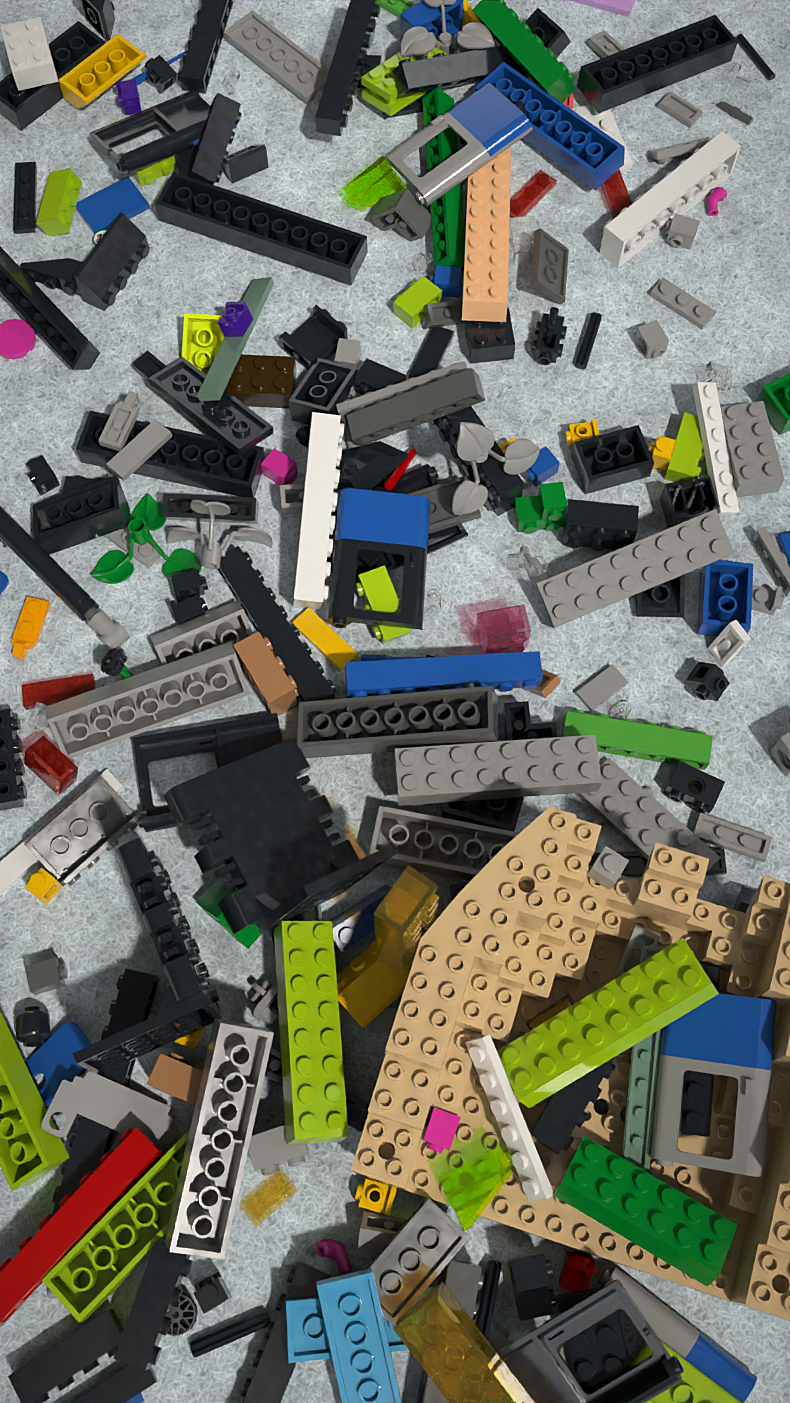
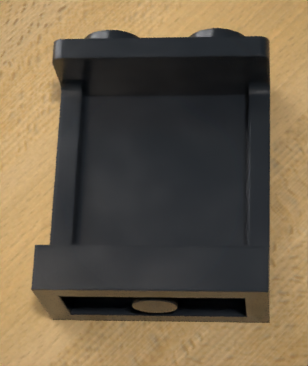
(314, 338)

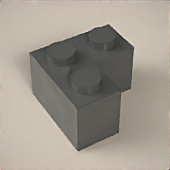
(402, 212)

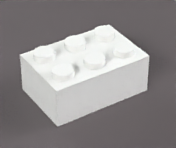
(29, 53)

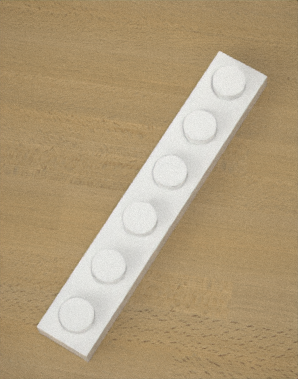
(715, 446)
(509, 1118)

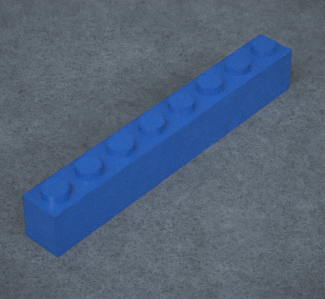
(413, 675)

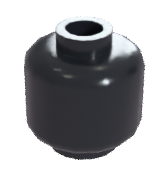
(32, 1026)

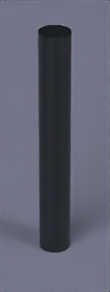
(756, 58)

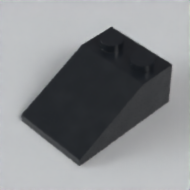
(548, 31)
(321, 390)
(368, 465)
(662, 600)

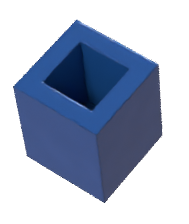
(448, 280)
(543, 468)

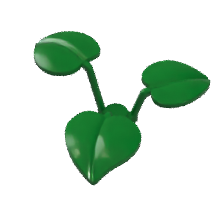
(146, 516)

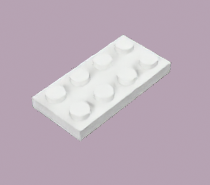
(607, 124)

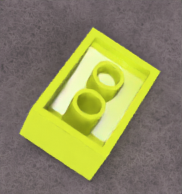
(201, 339)

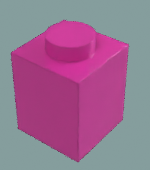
(279, 468)
(440, 1130)

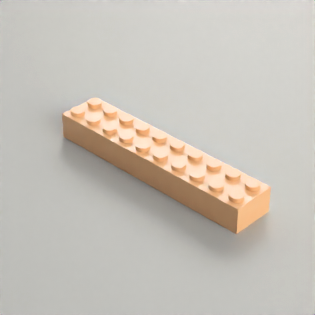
(487, 242)

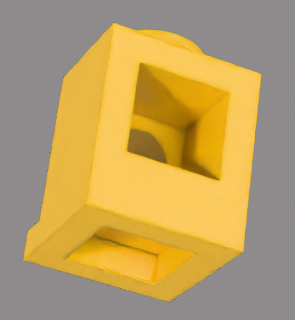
(580, 432)
(662, 452)
(41, 884)
(386, 1200)

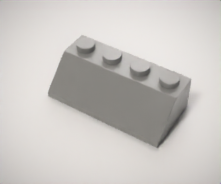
(203, 633)

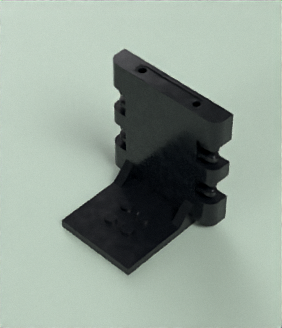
(269, 837)
(189, 999)

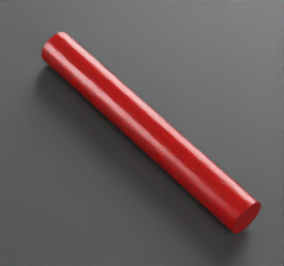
(400, 469)

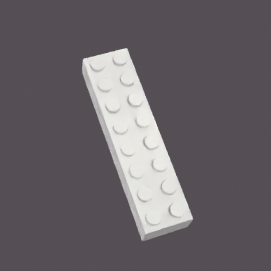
(672, 195)
(317, 505)

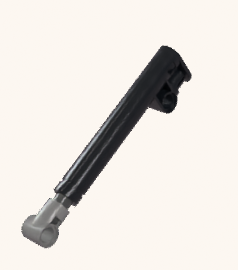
(60, 581)

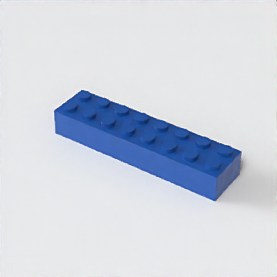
(560, 130)

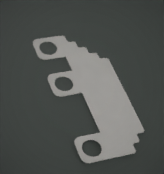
(112, 1107)

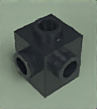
(707, 681)

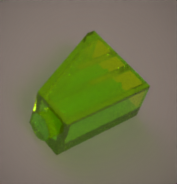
(373, 184)
(476, 1184)

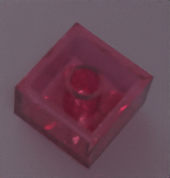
(503, 630)

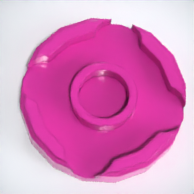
(16, 338)

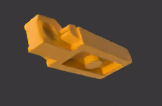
(29, 626)

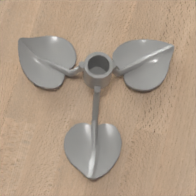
(419, 42)
(474, 446)
(212, 551)

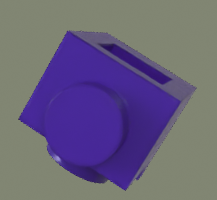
(129, 96)
(235, 319)

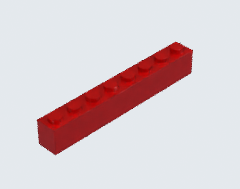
(74, 1219)

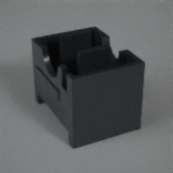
(686, 501)

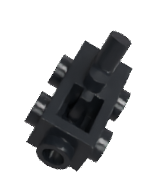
(549, 333)

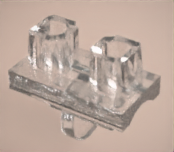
(525, 566)

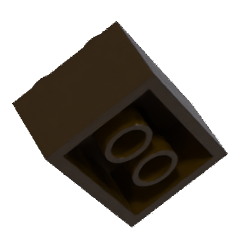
(263, 380)

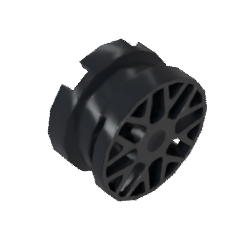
(183, 1316)

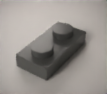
(444, 314)

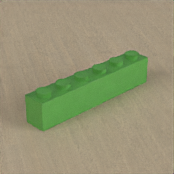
(641, 740)

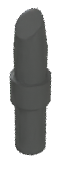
(735, 112)

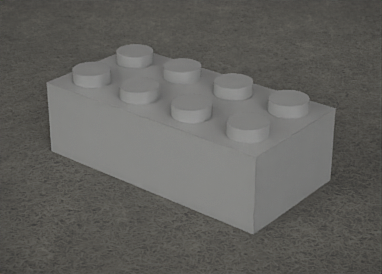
(751, 449)

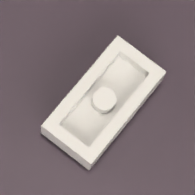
(729, 643)

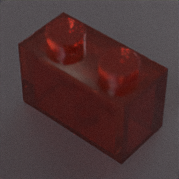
(50, 765)

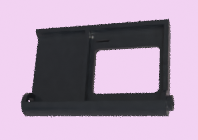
(550, 1380)

